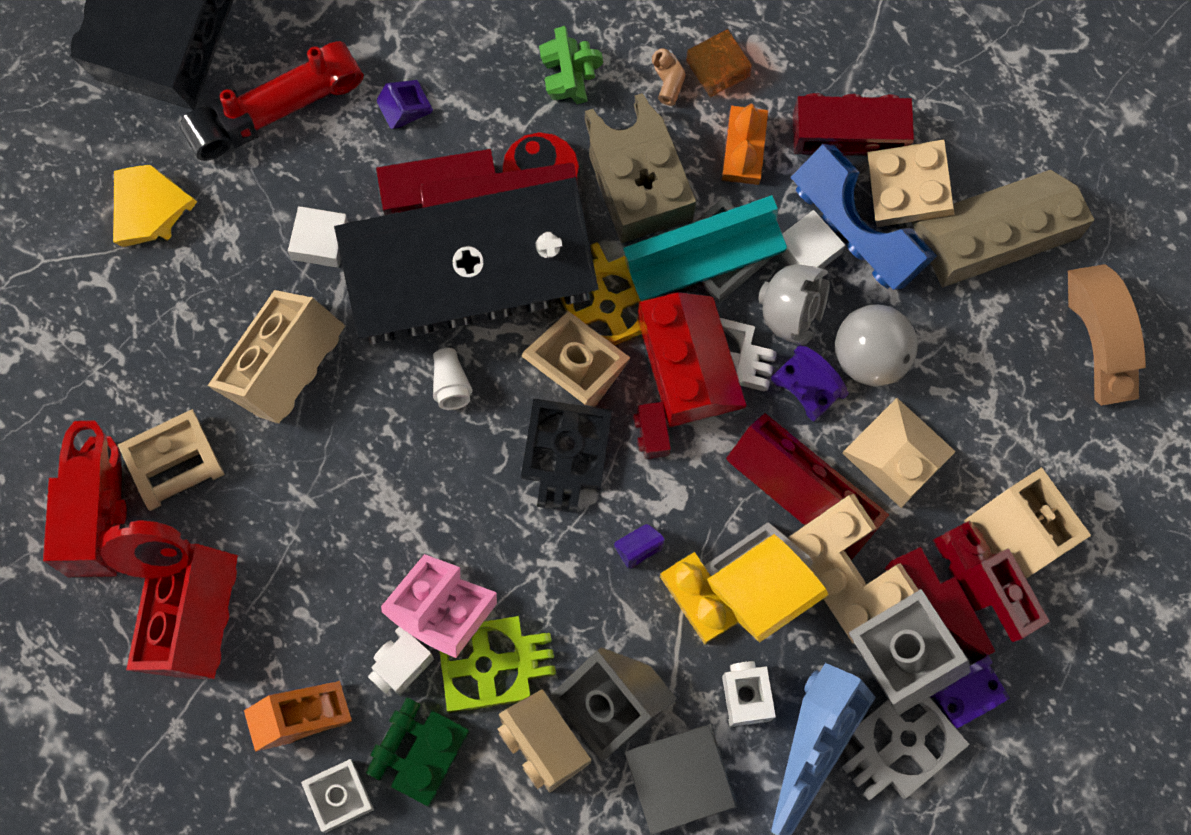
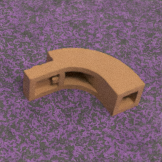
(1114, 331)

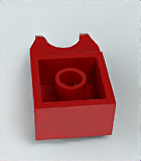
(83, 504)

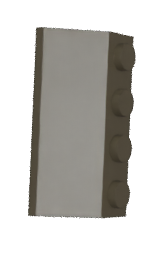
(1005, 226)

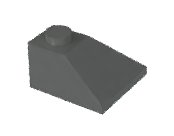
(612, 699)

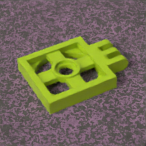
(524, 658)

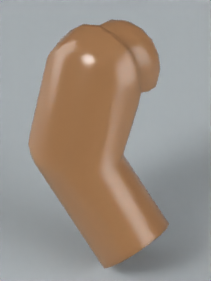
(671, 74)

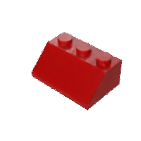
(689, 357)
(185, 617)

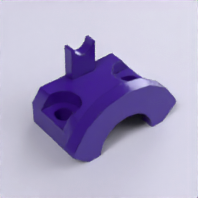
(811, 381)
(971, 694)

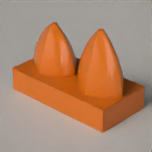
(745, 144)

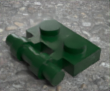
(429, 757)

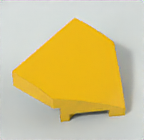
(146, 205)

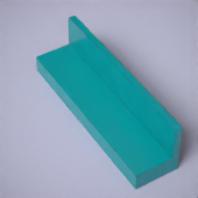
(705, 249)

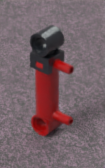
(239, 117)

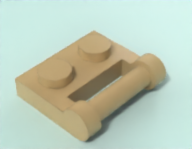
(164, 448)

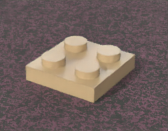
(910, 183)

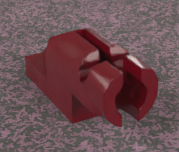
(991, 580)

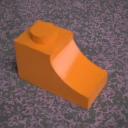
(296, 714)

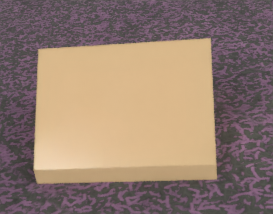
(577, 359)

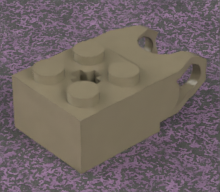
(638, 160)

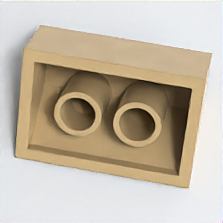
(278, 355)

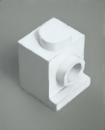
(399, 663)
(757, 679)

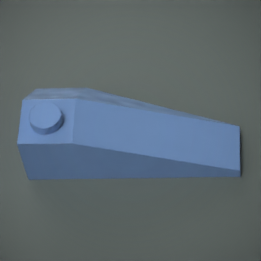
(826, 723)

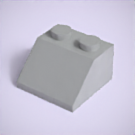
(910, 652)

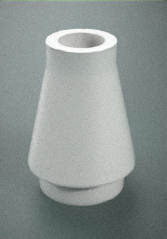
(450, 384)

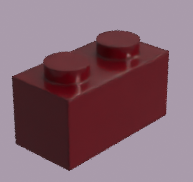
(653, 430)

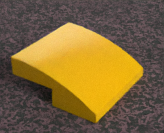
(767, 587)

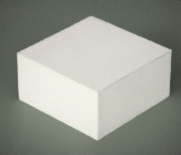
(315, 237)
(811, 242)
(337, 796)

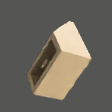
(1030, 522)
(544, 740)

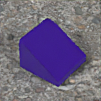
(403, 103)
(639, 545)

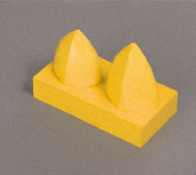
(696, 599)

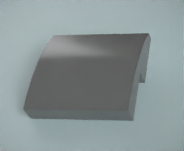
(681, 779)

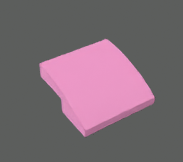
(439, 605)

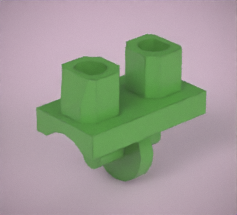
(573, 64)

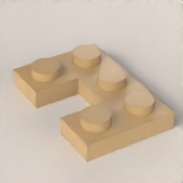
(849, 595)

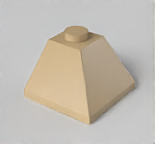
(898, 452)

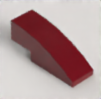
(949, 604)

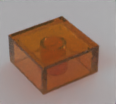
(718, 63)

